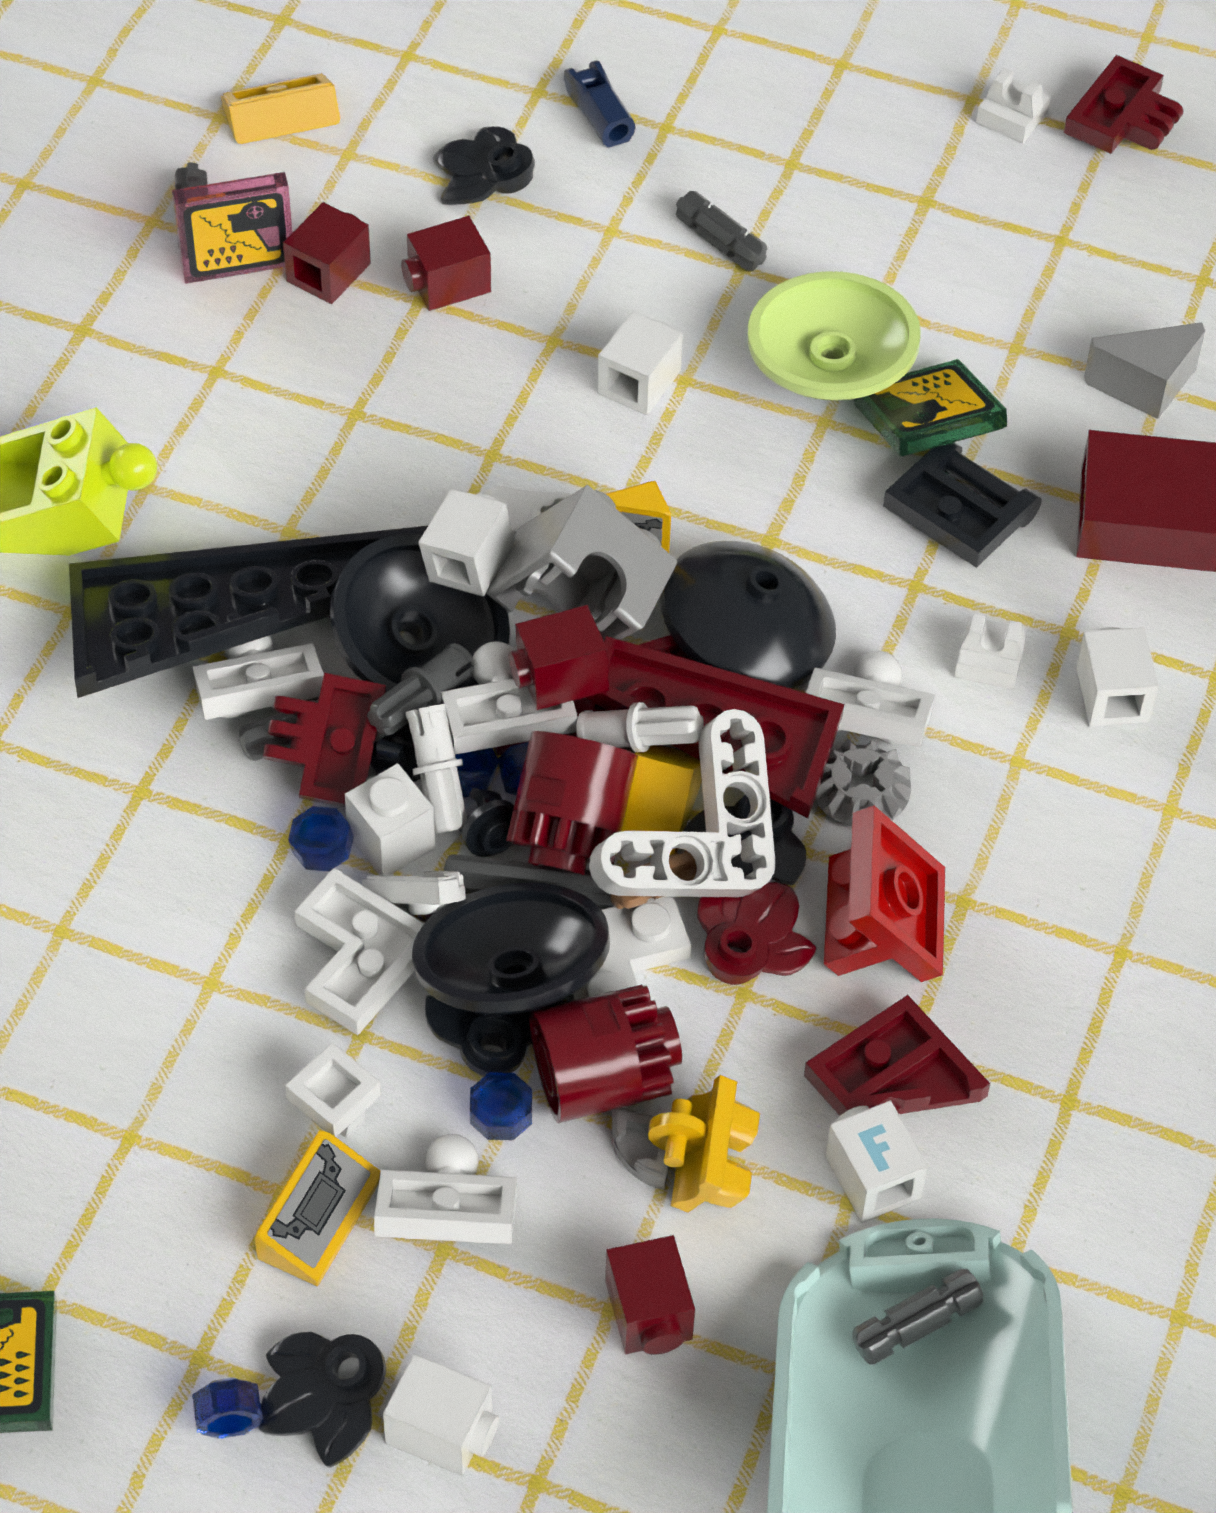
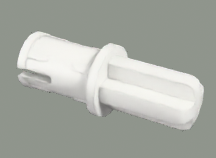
(641, 726)
(438, 766)

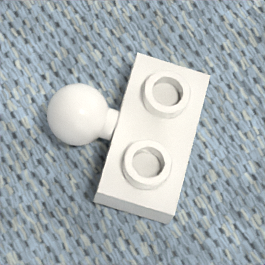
(256, 676)
(875, 700)
(496, 709)
(446, 1199)

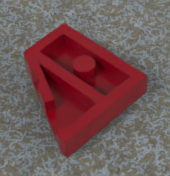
(896, 1059)

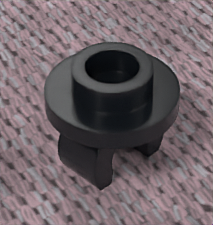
(395, 750)
(488, 825)

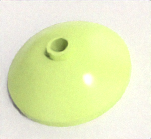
(833, 335)

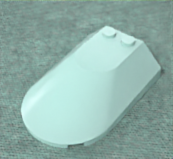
(939, 1425)

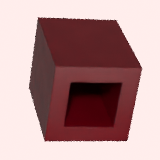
(327, 252)
(447, 263)
(560, 657)
(650, 1296)

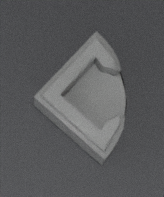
(636, 1150)

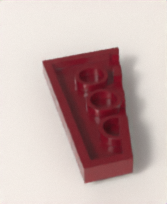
(794, 724)

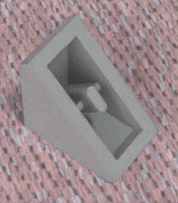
(1145, 365)

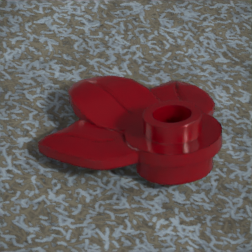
(760, 927)

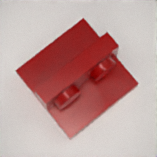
(884, 901)

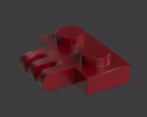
(1124, 105)
(328, 737)

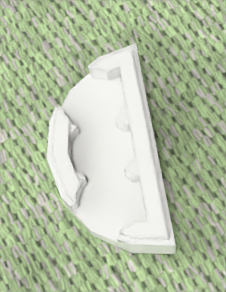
(422, 893)

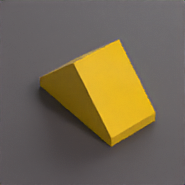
(662, 791)

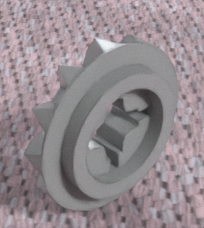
(889, 789)

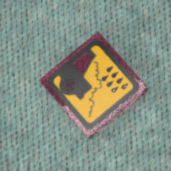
(232, 226)

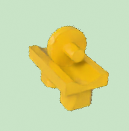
(698, 1142)

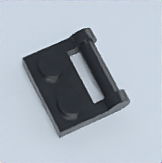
(955, 513)

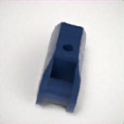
(600, 104)

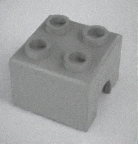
(589, 557)

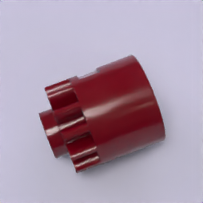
(570, 799)
(604, 1052)

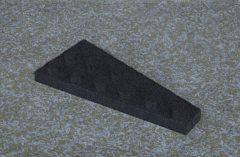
(187, 605)

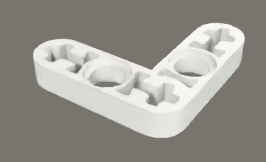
(711, 848)

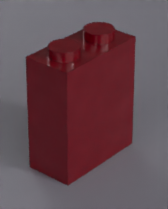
(1148, 501)

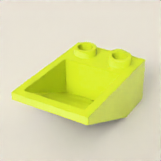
(68, 484)

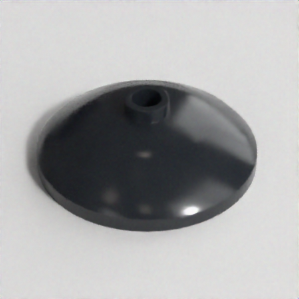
(389, 592)
(748, 612)
(511, 948)

